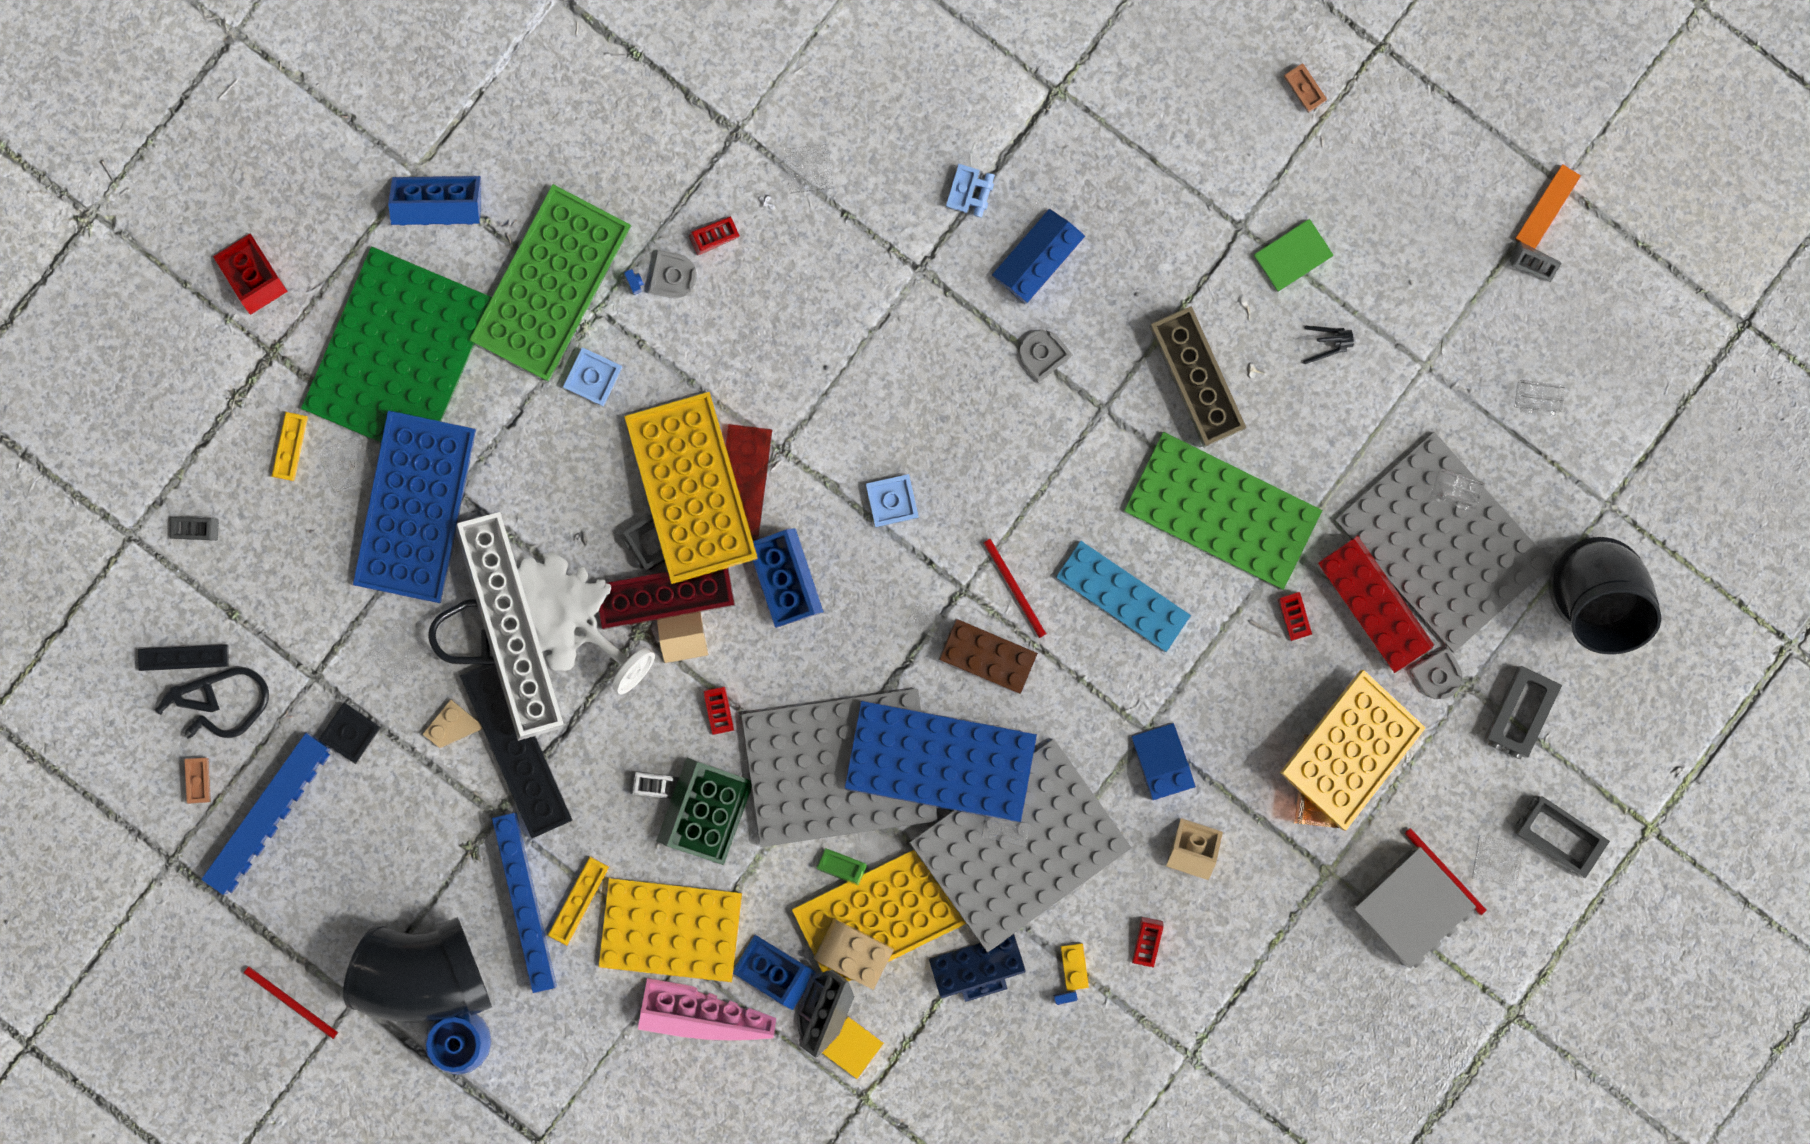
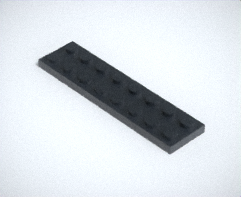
(521, 760)

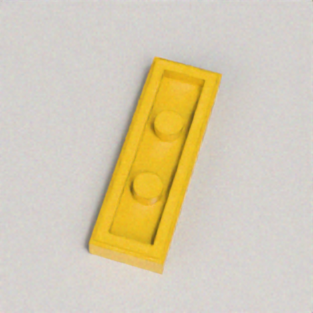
(289, 446)

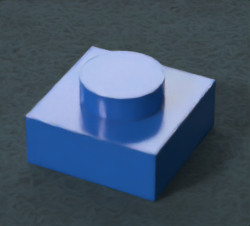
(634, 281)

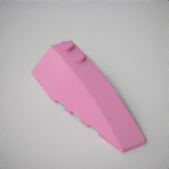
(691, 1014)

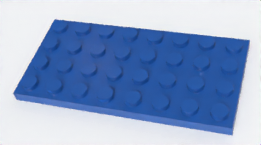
(414, 506)
(940, 761)

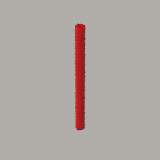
(1014, 588)
(1417, 841)
(290, 1002)

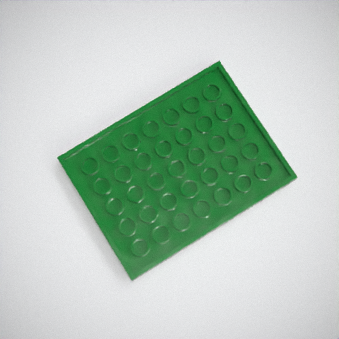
(395, 346)

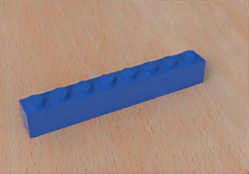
(266, 813)
(524, 902)

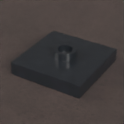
(350, 733)

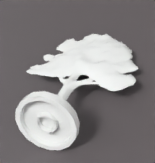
(566, 602)

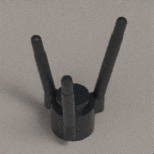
(1342, 339)

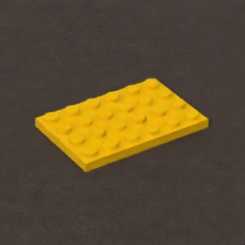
(1352, 750)
(670, 930)

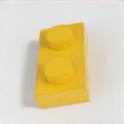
(1074, 967)

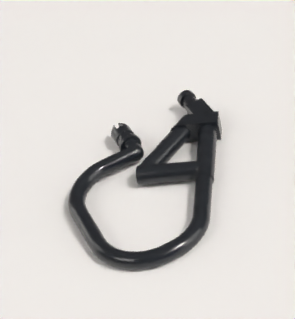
(484, 659)
(176, 694)

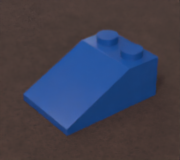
(1163, 762)
(773, 972)

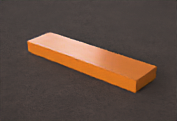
(1548, 206)

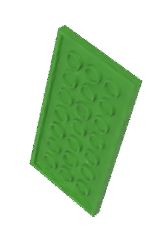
(550, 283)
(1223, 510)

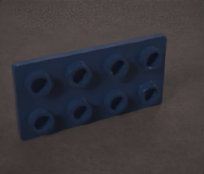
(977, 971)

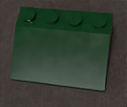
(704, 811)

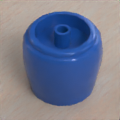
(454, 1057)

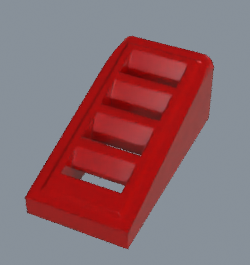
(694, 235)
(1300, 605)
(714, 692)
(1150, 923)

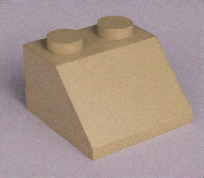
(1194, 849)

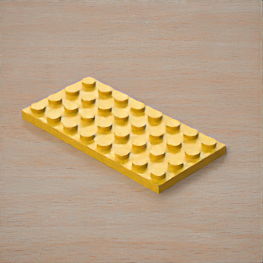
(690, 487)
(892, 904)

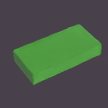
(841, 866)

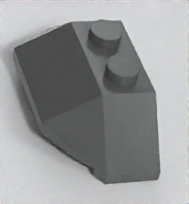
(823, 1011)

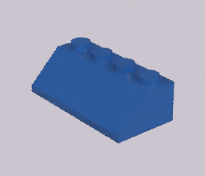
(435, 200)
(1038, 256)
(786, 578)

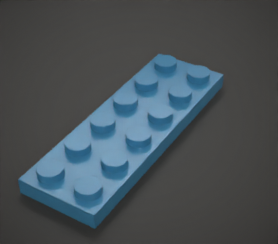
(1123, 596)

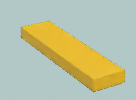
(578, 901)

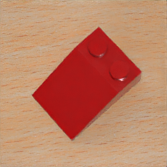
(250, 274)

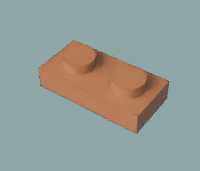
(1305, 87)
(197, 780)

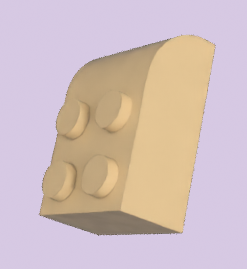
(854, 953)

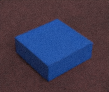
(1066, 997)

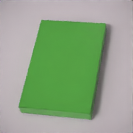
(1293, 255)

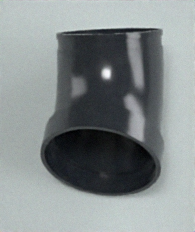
(1597, 569)
(415, 975)

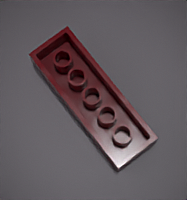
(656, 598)

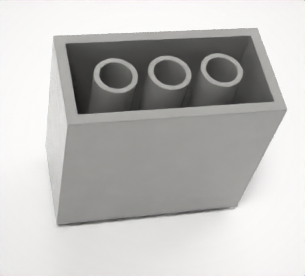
(1413, 907)

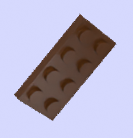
(988, 656)

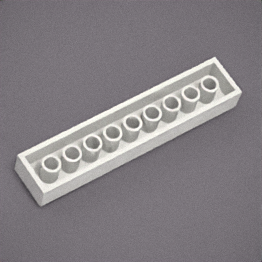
(509, 626)

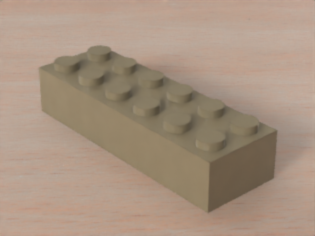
(1197, 376)

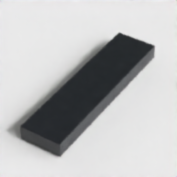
(183, 657)

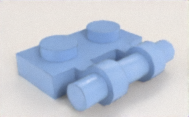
(963, 188)

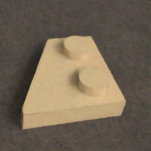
(451, 725)

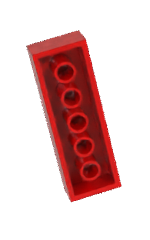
(1376, 604)

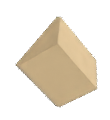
(682, 637)

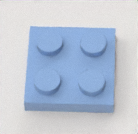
(592, 377)
(892, 500)

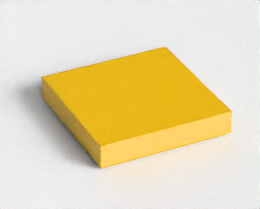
(853, 1048)

